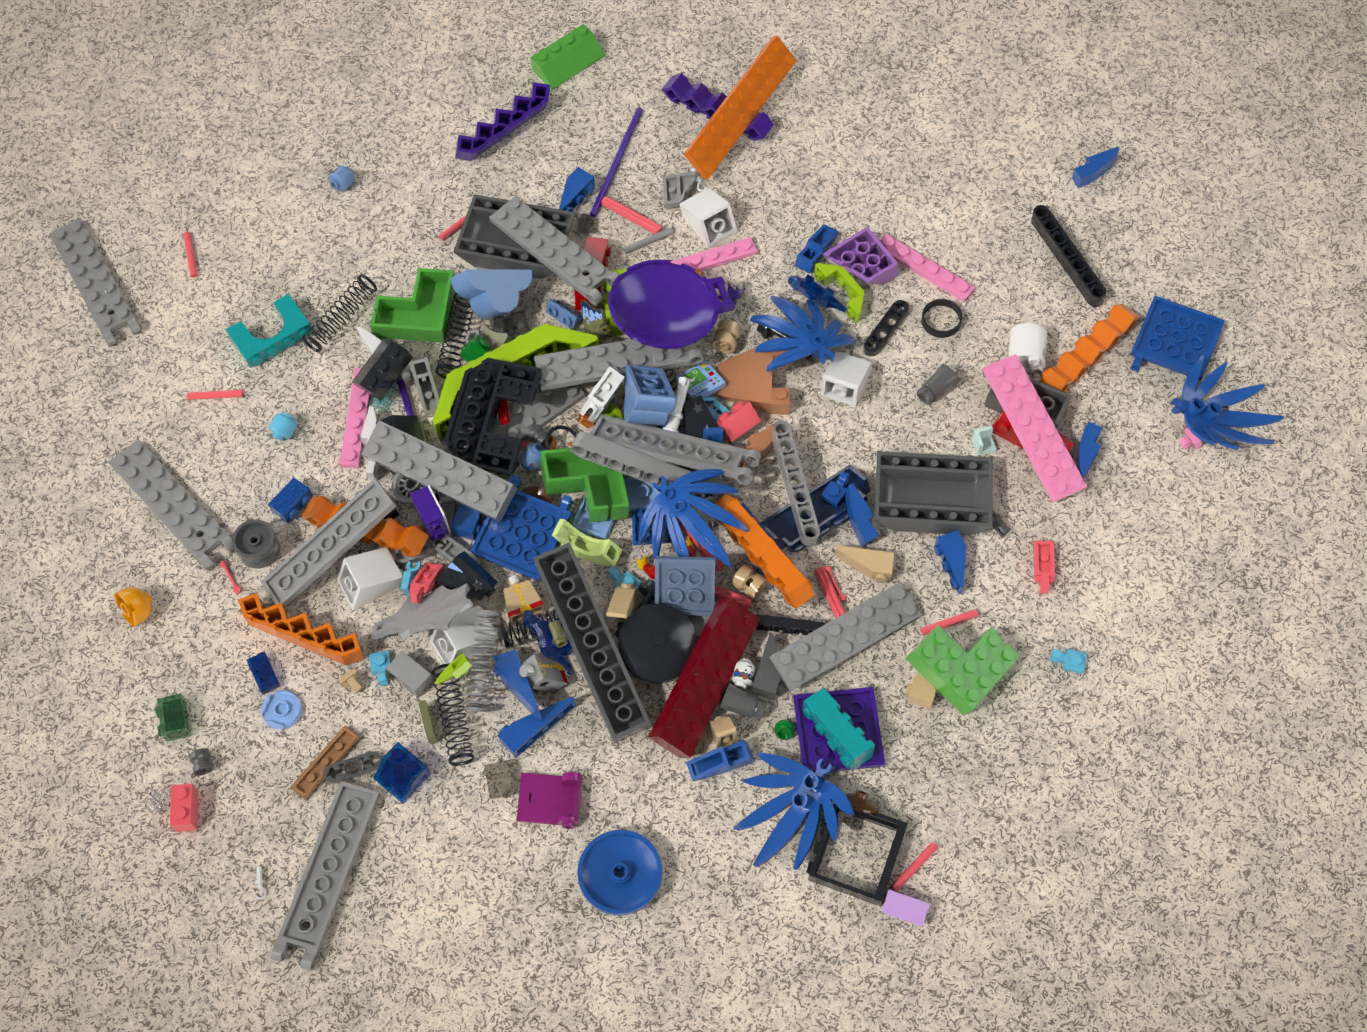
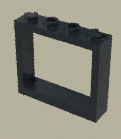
(820, 847)

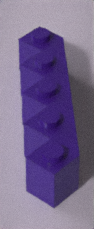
(699, 99)
(503, 123)

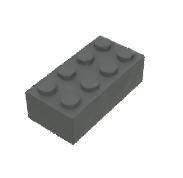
(1054, 401)

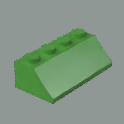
(567, 56)

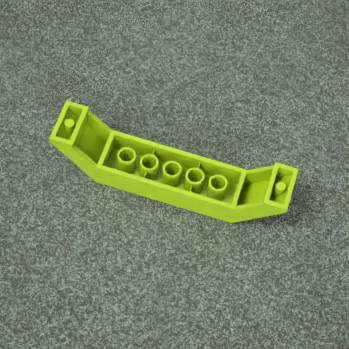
(539, 341)

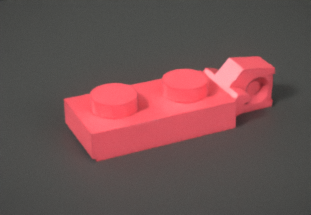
(1044, 564)
(425, 581)

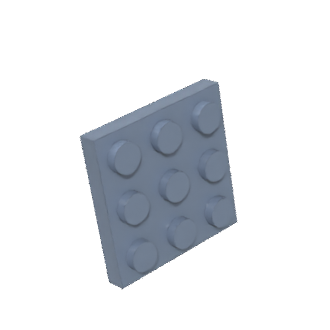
(686, 584)

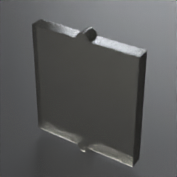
(503, 778)

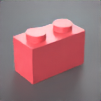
(737, 420)
(184, 807)

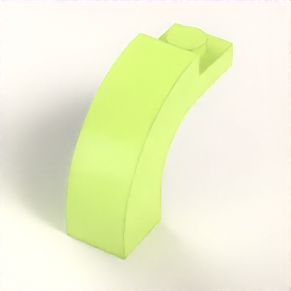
(594, 550)

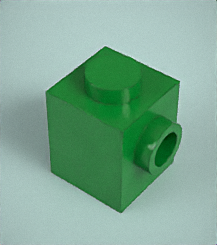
(475, 348)

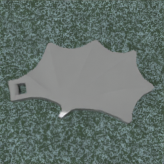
(433, 612)

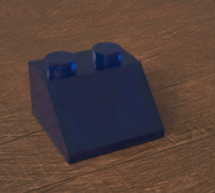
(401, 772)

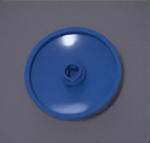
(619, 872)

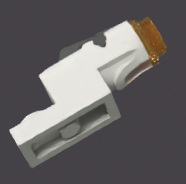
(600, 397)

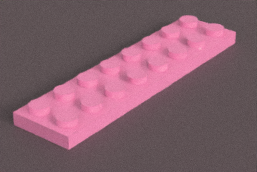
(1034, 428)

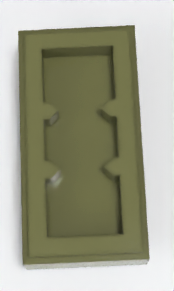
(429, 722)

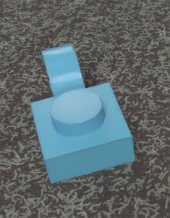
(615, 575)
(408, 576)
(1071, 660)
(378, 664)

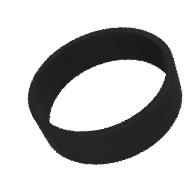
(941, 302)

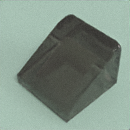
(587, 224)

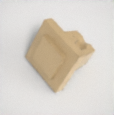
(349, 679)

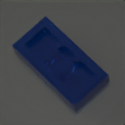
(263, 672)

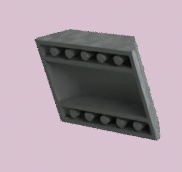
(490, 248)
(934, 493)

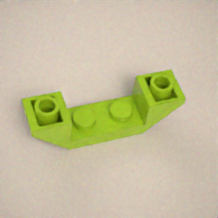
(828, 273)

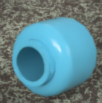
(283, 426)

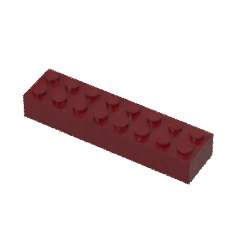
(704, 678)

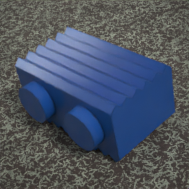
(290, 500)

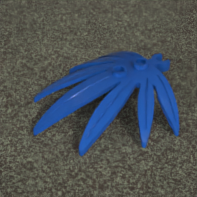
(810, 335)
(1208, 418)
(676, 503)
(807, 796)

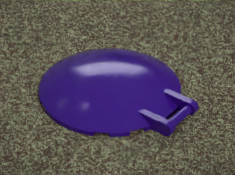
(666, 303)

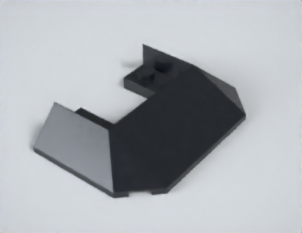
(476, 409)

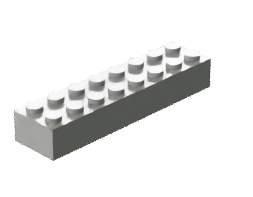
(440, 470)

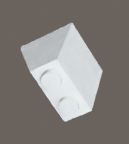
(709, 217)
(845, 378)
(368, 576)
(460, 636)

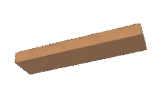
(332, 753)

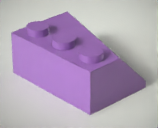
(865, 258)

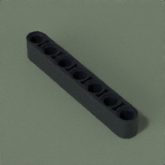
(1068, 256)

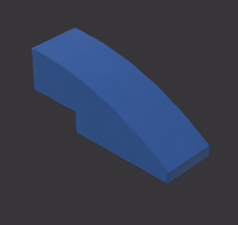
(1094, 167)
(815, 247)
(1088, 448)
(859, 516)
(720, 761)

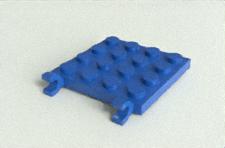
(1176, 337)
(522, 532)

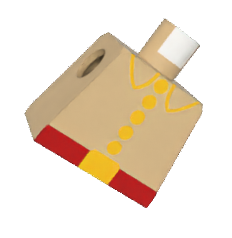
(521, 597)

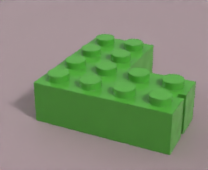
(419, 317)
(602, 486)
(961, 674)

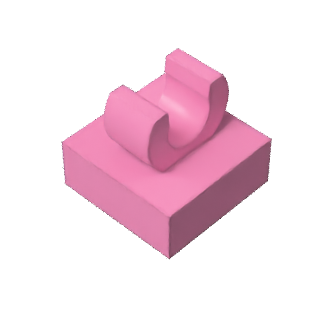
(1189, 440)

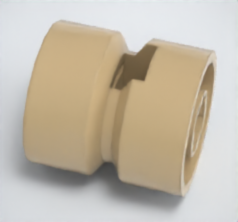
(726, 336)
(744, 578)

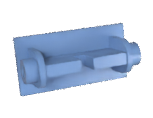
(560, 312)

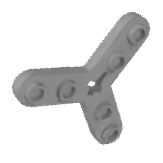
(430, 548)

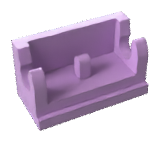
(905, 908)

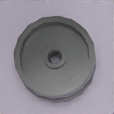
(256, 543)

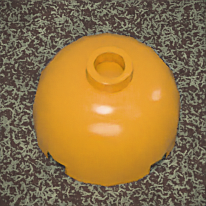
(134, 604)

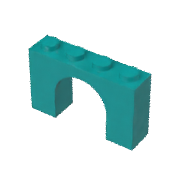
(257, 350)

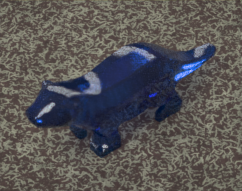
(815, 292)
(544, 638)

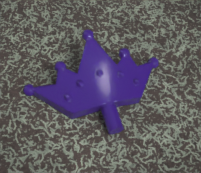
(733, 294)

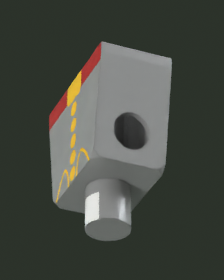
(543, 673)

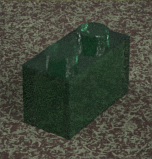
(173, 717)

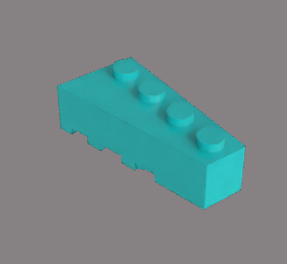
(838, 729)

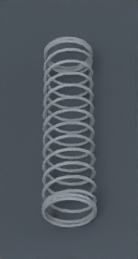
(485, 708)

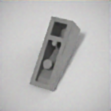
(425, 385)

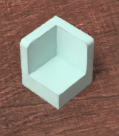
(983, 441)

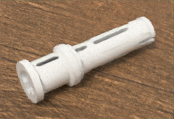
(676, 415)

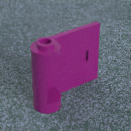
(552, 799)

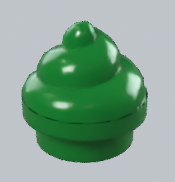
(784, 729)

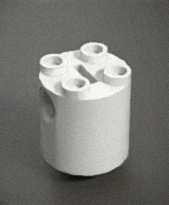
(1030, 345)

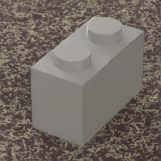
(410, 673)

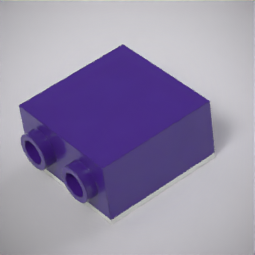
(430, 513)

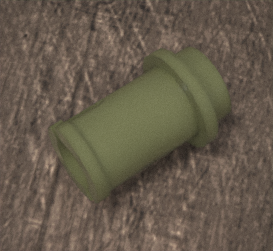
(558, 635)

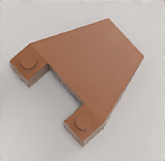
(750, 382)

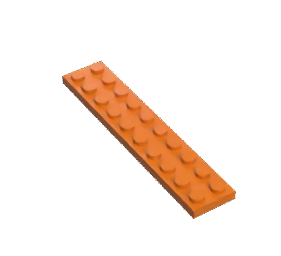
(740, 107)

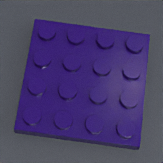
(862, 709)

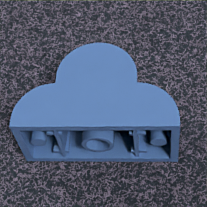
(491, 290)
(647, 395)

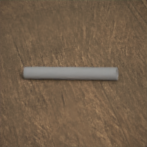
(641, 243)

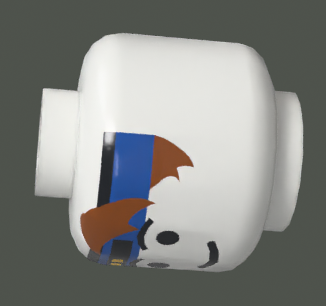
(743, 674)

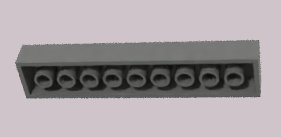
(592, 643)

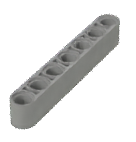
(624, 459)
(795, 491)

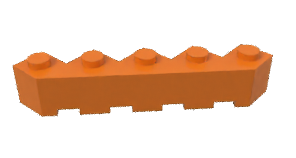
(1090, 348)
(386, 533)
(766, 554)
(300, 631)

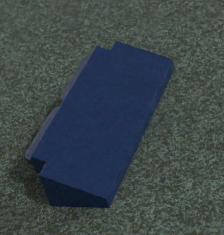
(782, 525)

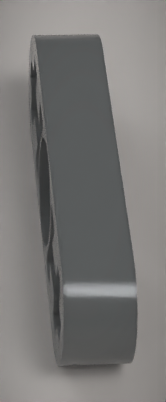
(366, 758)

